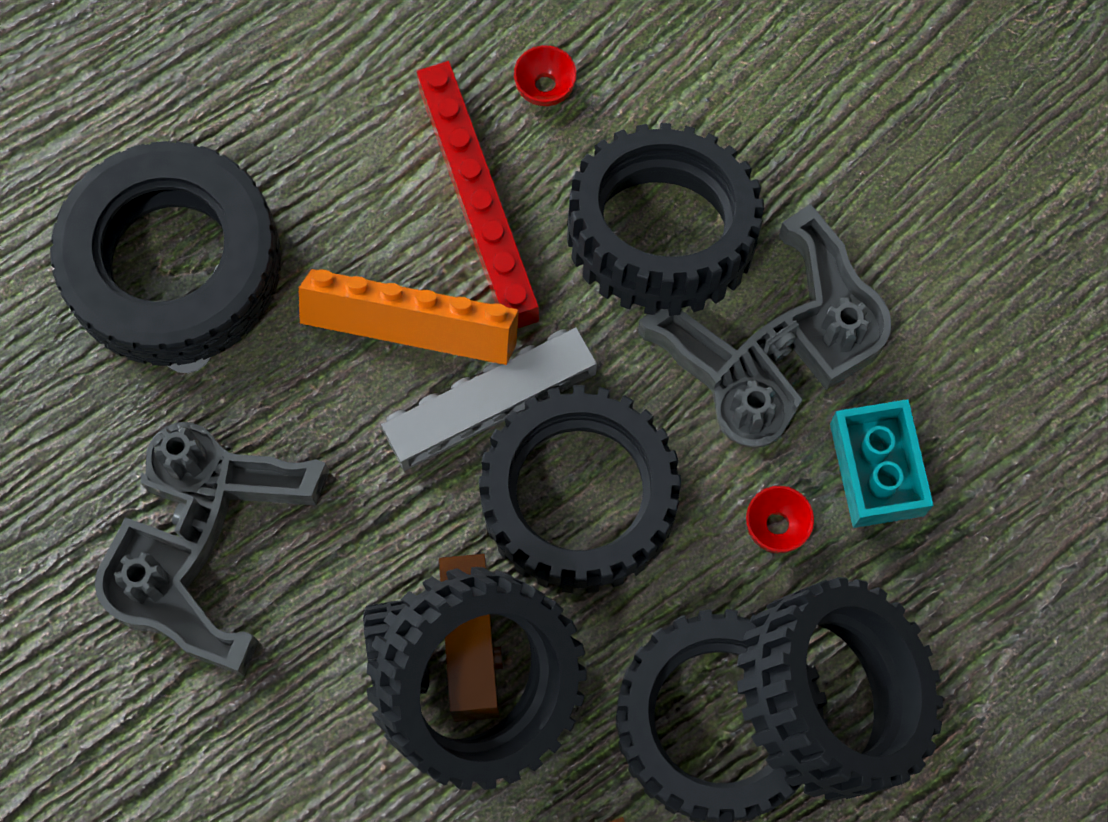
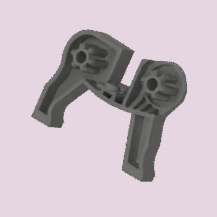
(832, 334)
(150, 570)

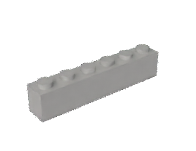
(488, 398)

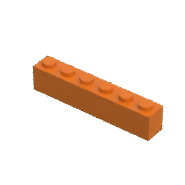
(408, 316)

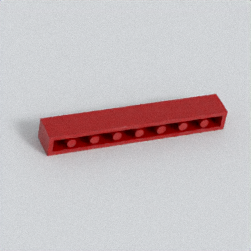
(476, 192)

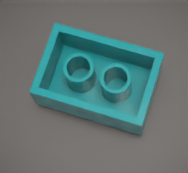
(881, 463)

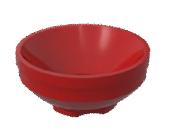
(545, 62)
(783, 502)

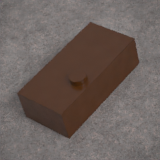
(471, 656)

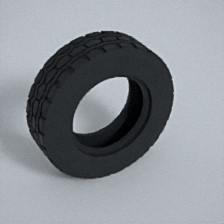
(154, 179)

